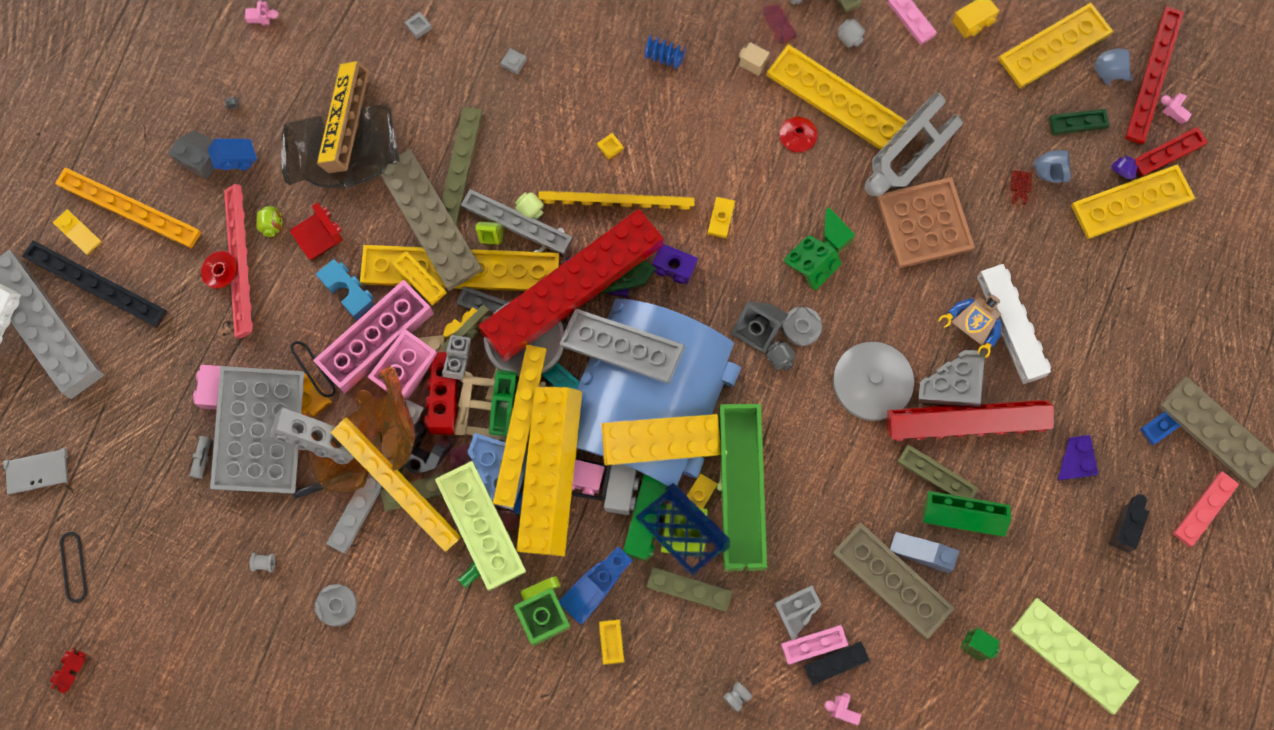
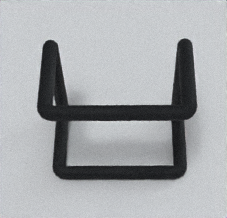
(605, 483)

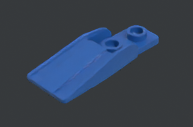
(594, 586)

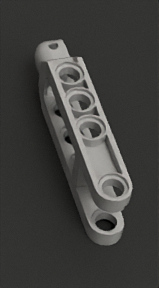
(883, 176)

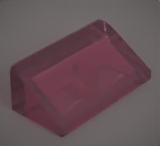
(779, 23)

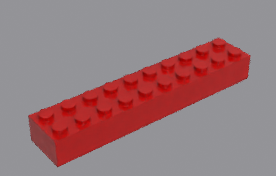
(571, 285)

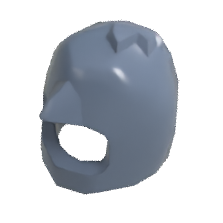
(1114, 65)
(1053, 166)

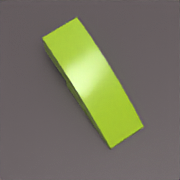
(490, 232)

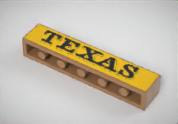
(343, 117)

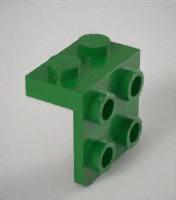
(813, 260)

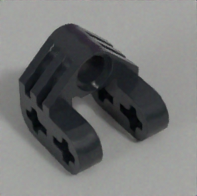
(427, 460)

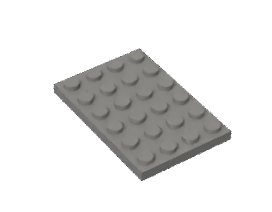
(243, 450)

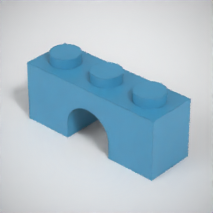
(335, 277)

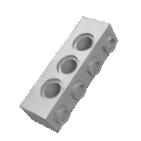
(306, 427)

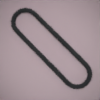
(307, 373)
(81, 564)

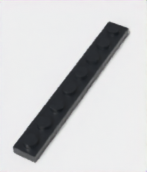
(95, 284)

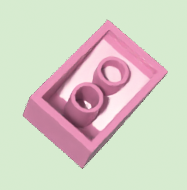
(410, 360)

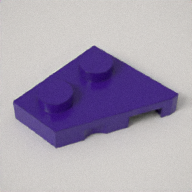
(1078, 459)

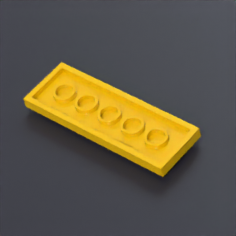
(1055, 45)
(1132, 201)
(660, 439)

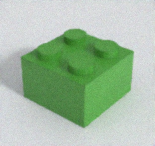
(542, 616)

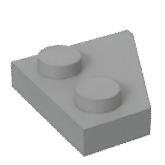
(797, 610)

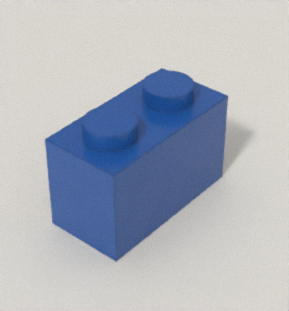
(232, 154)

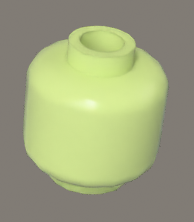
(529, 205)

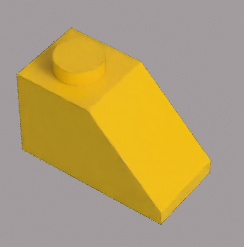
(77, 232)

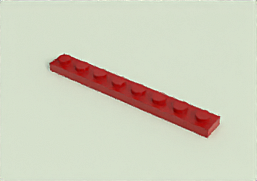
(1154, 75)

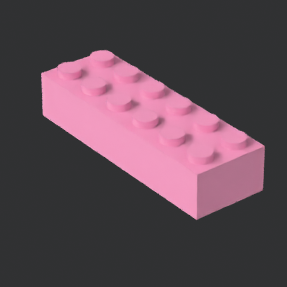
(372, 336)

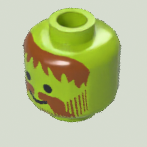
(269, 221)

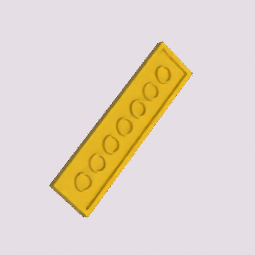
(835, 97)

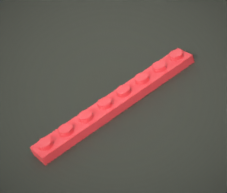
(237, 247)

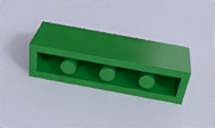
(966, 513)
(639, 539)

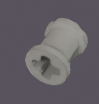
(262, 562)

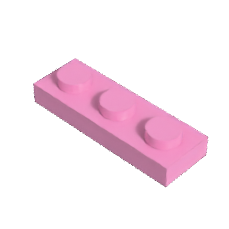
(913, 20)
(814, 644)

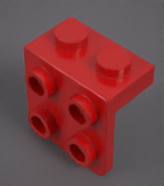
(317, 233)

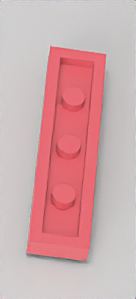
(1205, 509)

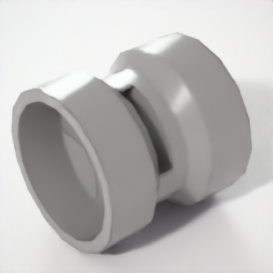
(737, 696)

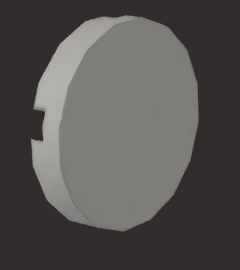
(802, 326)
(336, 605)

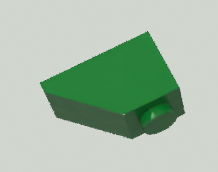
(835, 231)

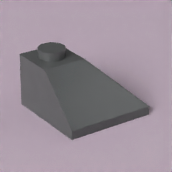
(759, 324)

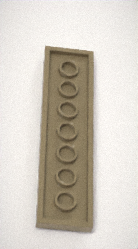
(430, 221)

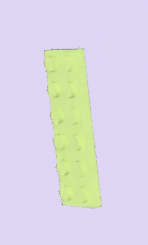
(480, 526)
(1074, 656)

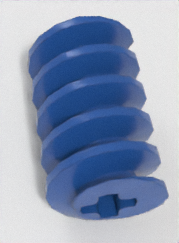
(664, 52)

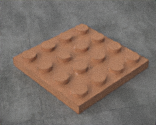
(925, 222)

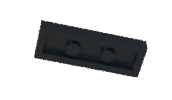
(836, 663)

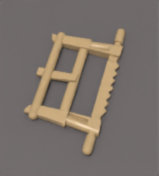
(466, 403)

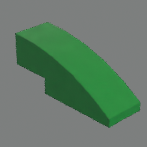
(502, 402)

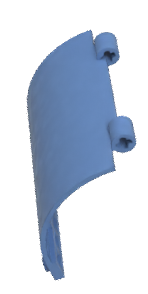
(623, 395)

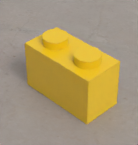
(975, 16)

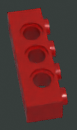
(444, 423)

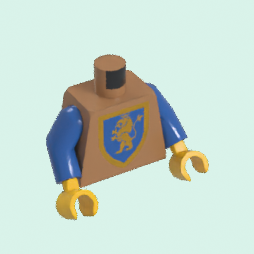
(978, 320)

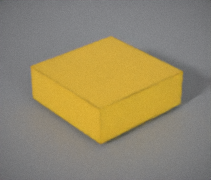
(610, 146)

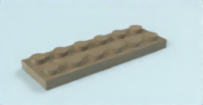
(1218, 432)
(893, 581)

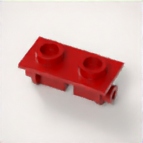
(71, 662)

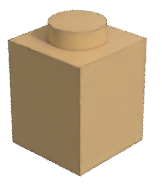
(753, 58)

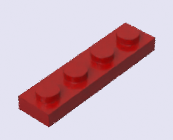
(1170, 152)

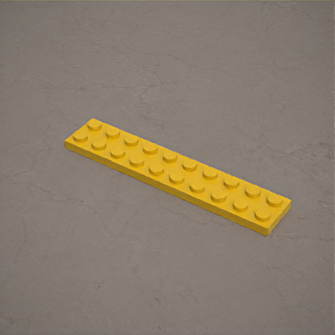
(500, 268)

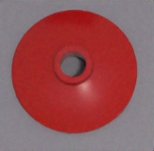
(798, 142)
(214, 265)

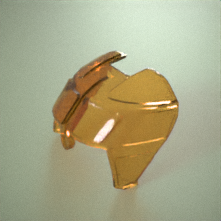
(387, 415)

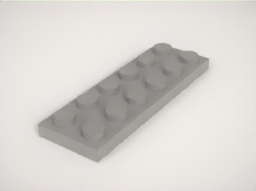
(622, 346)

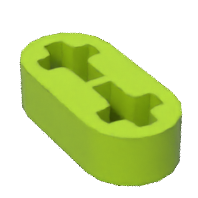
(540, 587)

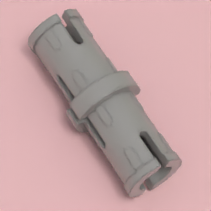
(200, 457)

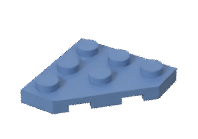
(487, 458)

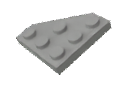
(956, 381)

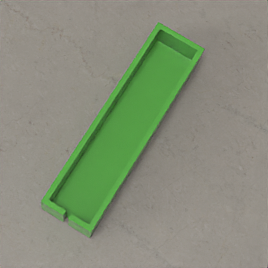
(742, 487)

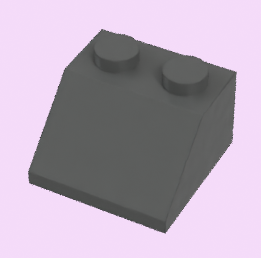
(192, 154)

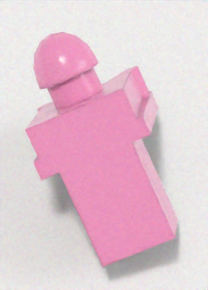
(260, 14)
(1174, 108)
(840, 711)

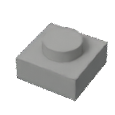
(418, 25)
(513, 61)

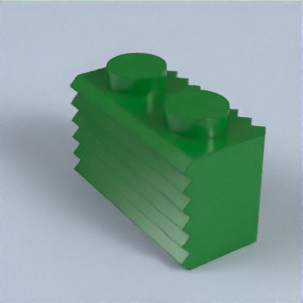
(980, 644)

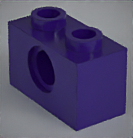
(668, 255)

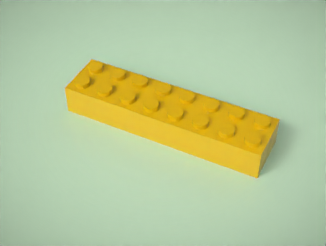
(549, 471)

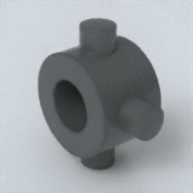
(231, 103)

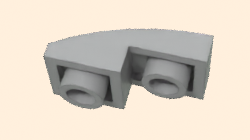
(456, 357)

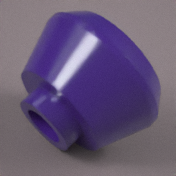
(1125, 167)

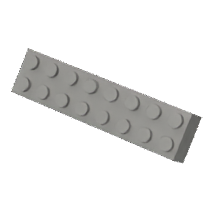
(47, 331)

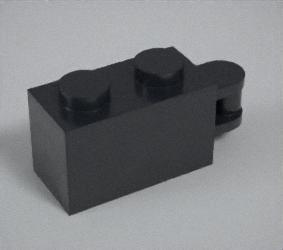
(1130, 524)

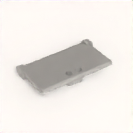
(43, 469)

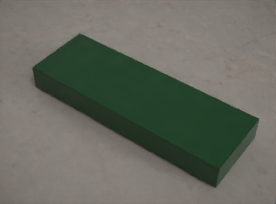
(1078, 121)

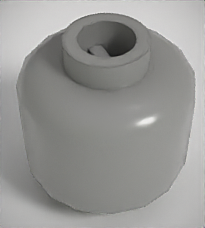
(851, 33)

